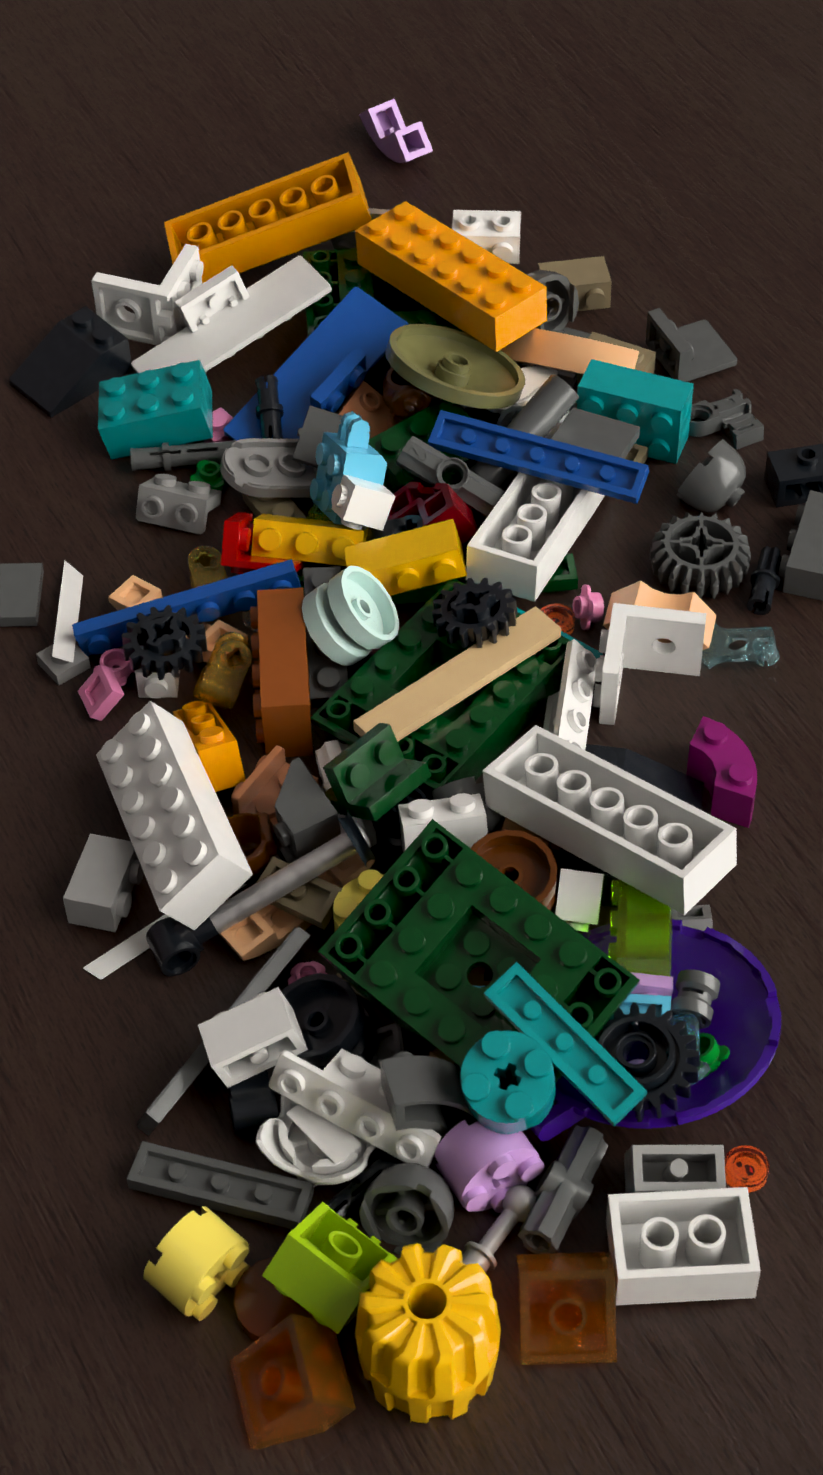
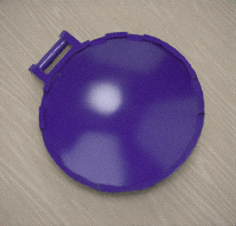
(743, 1020)

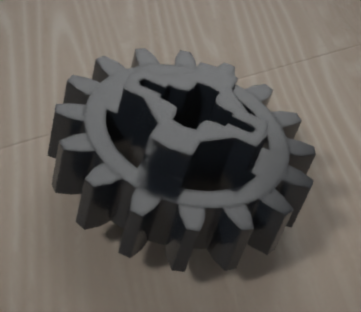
(474, 612)
(164, 642)

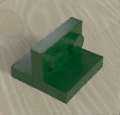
(372, 775)

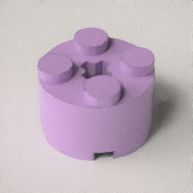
(485, 1164)

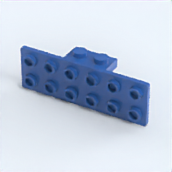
(325, 364)

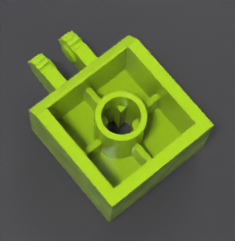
(326, 1266)

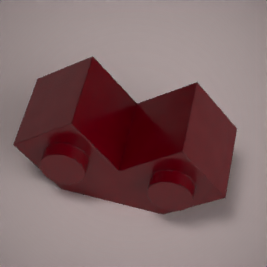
(434, 506)

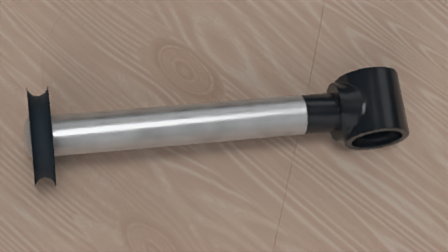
(179, 947)

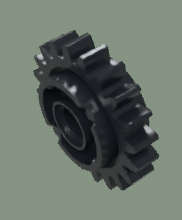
(667, 1053)

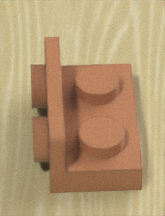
(263, 786)

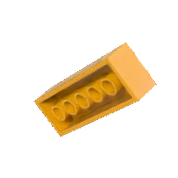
(274, 218)
(451, 276)

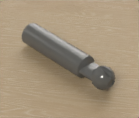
(536, 418)

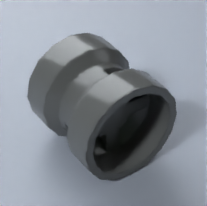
(695, 995)

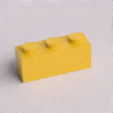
(303, 539)
(412, 557)

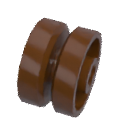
(523, 860)

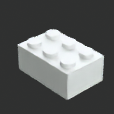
(682, 1246)

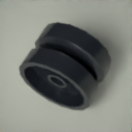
(330, 1019)

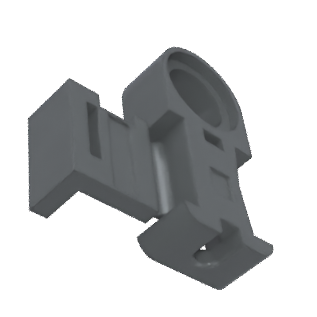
(733, 413)

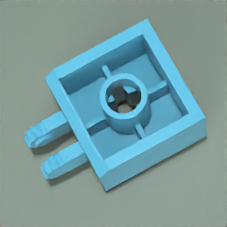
(348, 455)

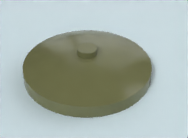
(454, 366)

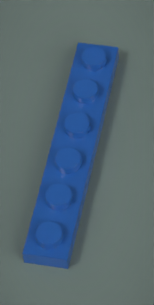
(539, 456)
(205, 601)

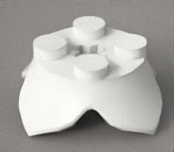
(296, 1153)

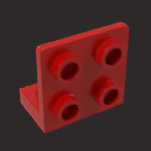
(237, 543)

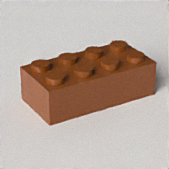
(281, 672)

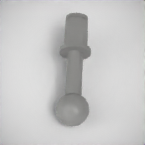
(515, 1207)

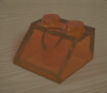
(566, 1308)
(292, 1382)

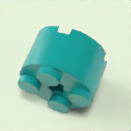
(498, 1057)

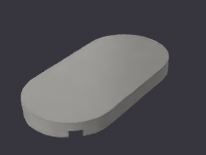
(266, 468)

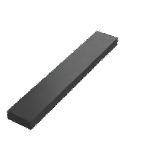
(199, 1058)

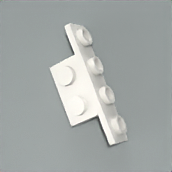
(570, 708)
(352, 1098)

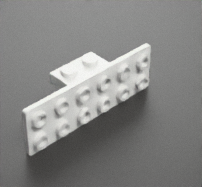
(228, 316)

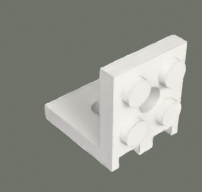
(154, 305)
(634, 645)

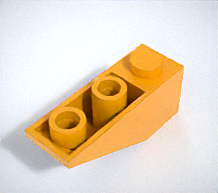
(213, 743)

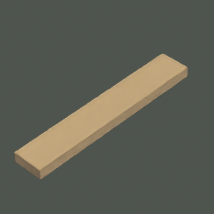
(461, 676)

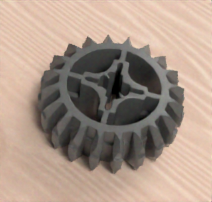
(678, 550)

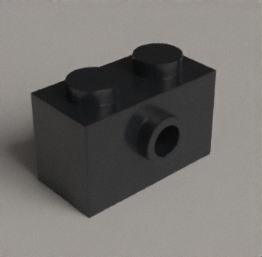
(794, 473)

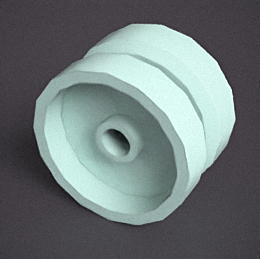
(350, 616)

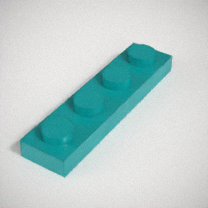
(569, 1045)

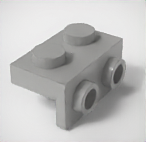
(176, 503)

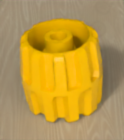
(428, 1332)

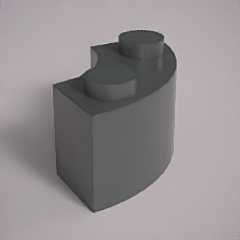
(424, 1093)

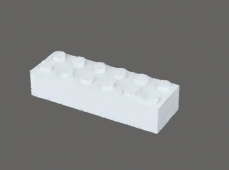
(529, 533)
(173, 816)
(611, 818)

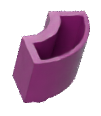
(726, 769)

